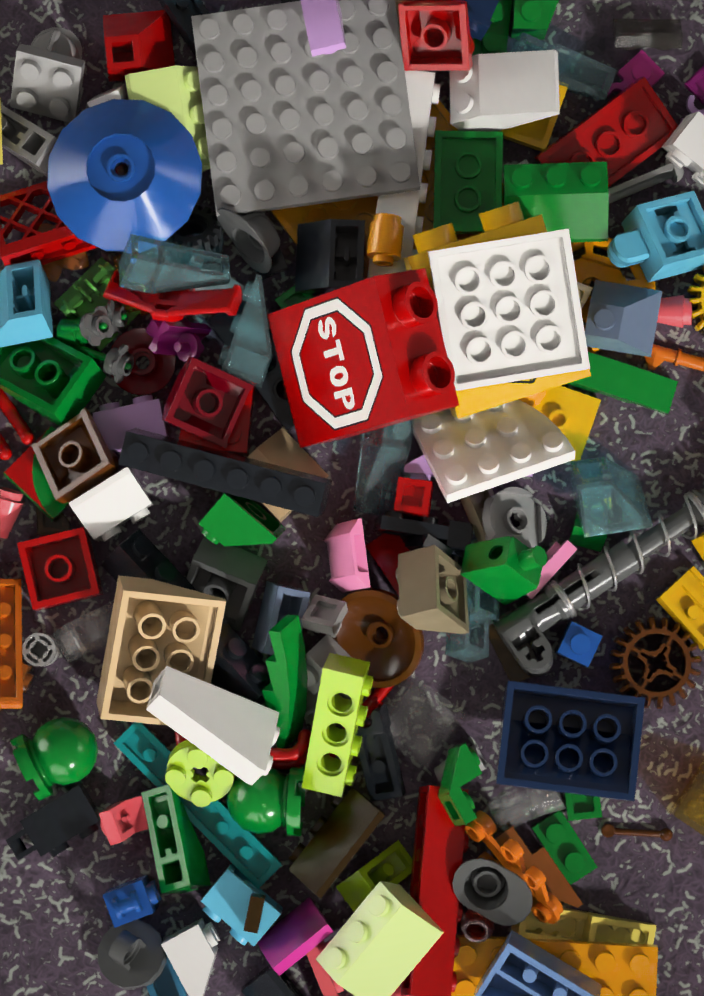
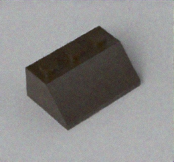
(335, 841)

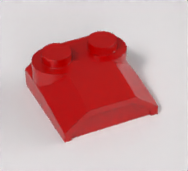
(435, 35)

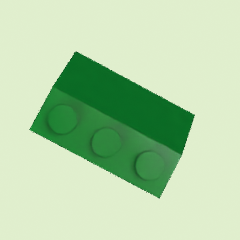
(565, 194)

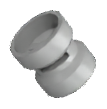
(46, 649)

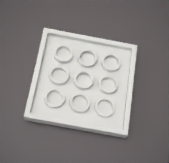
(510, 309)

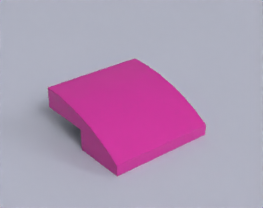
(294, 936)

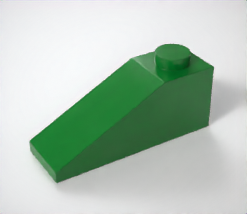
(174, 842)

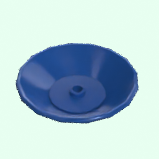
(147, 200)

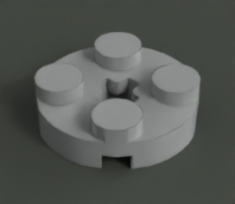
(514, 501)

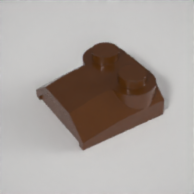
(75, 458)

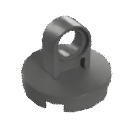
(131, 955)

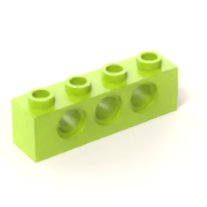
(322, 771)

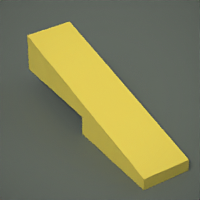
(587, 926)

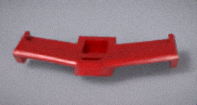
(176, 304)

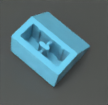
(24, 304)

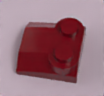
(206, 401)

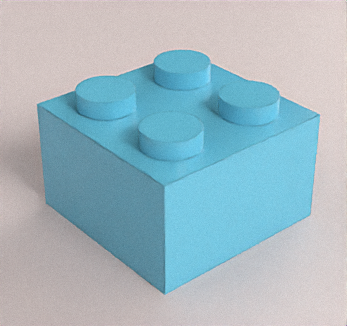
(230, 901)

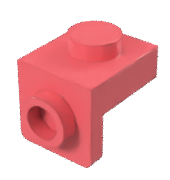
(123, 819)

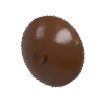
(391, 655)

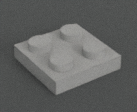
(47, 83)

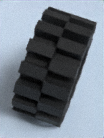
(202, 223)

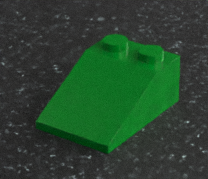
(49, 378)

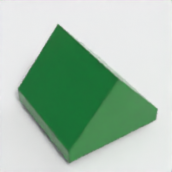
(577, 538)

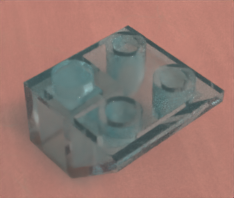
(607, 497)

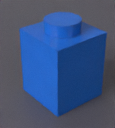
(578, 644)

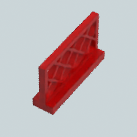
(36, 245)

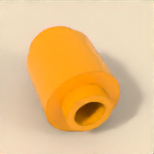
(385, 239)

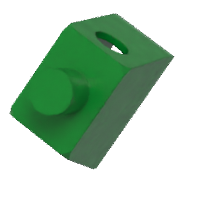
(503, 567)

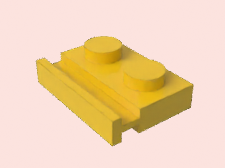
(686, 604)

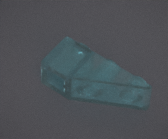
(251, 346)

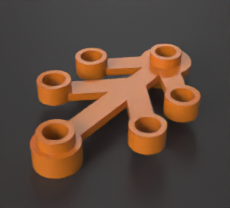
(545, 905)

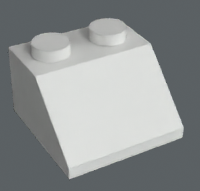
(112, 505)
(193, 955)

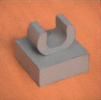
(324, 615)

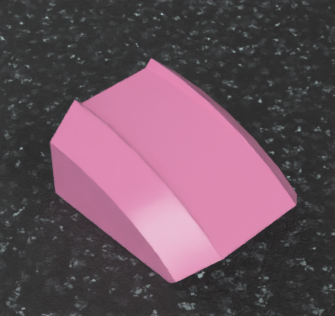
(348, 556)

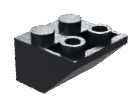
(329, 255)

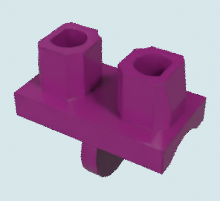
(177, 338)

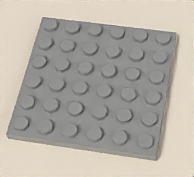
(298, 124)

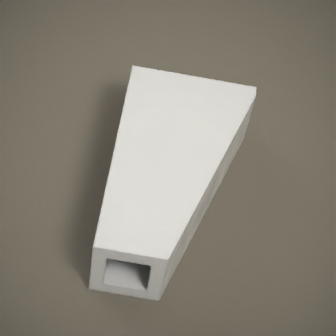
(217, 722)

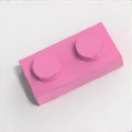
(556, 558)

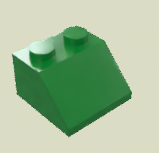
(239, 523)

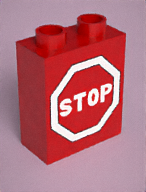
(363, 357)

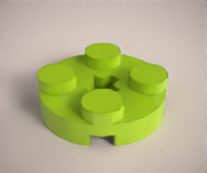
(195, 787)

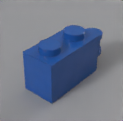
(132, 900)

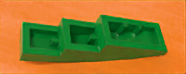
(628, 383)
(288, 678)

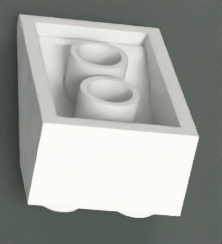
(505, 90)

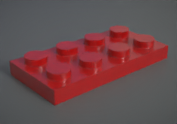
(618, 132)

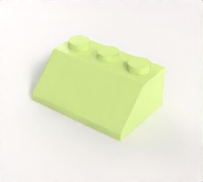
(177, 92)
(380, 942)

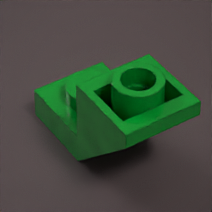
(459, 769)

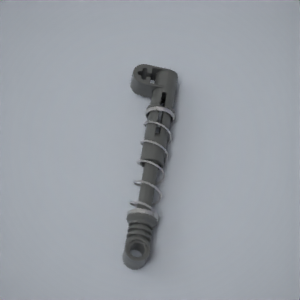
(589, 581)

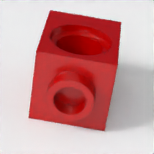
(413, 497)

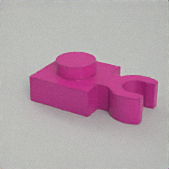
(639, 66)

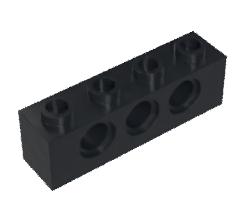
(280, 407)

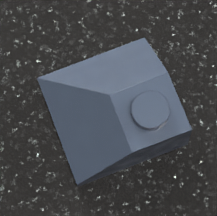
(622, 318)

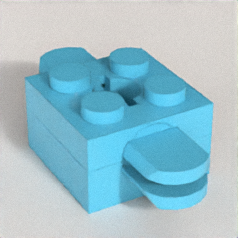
(662, 237)

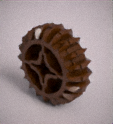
(664, 648)

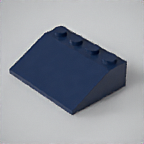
(570, 740)

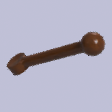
(608, 831)

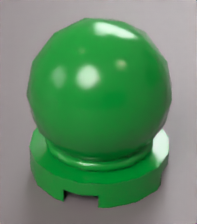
(58, 754)
(269, 802)

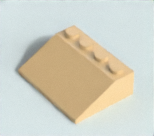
(153, 629)

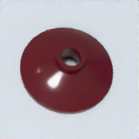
(153, 377)

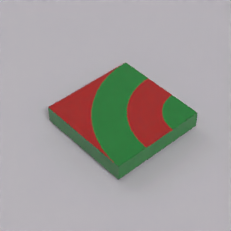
(31, 481)

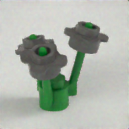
(95, 327)

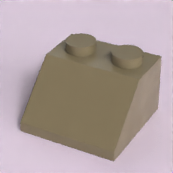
(432, 591)

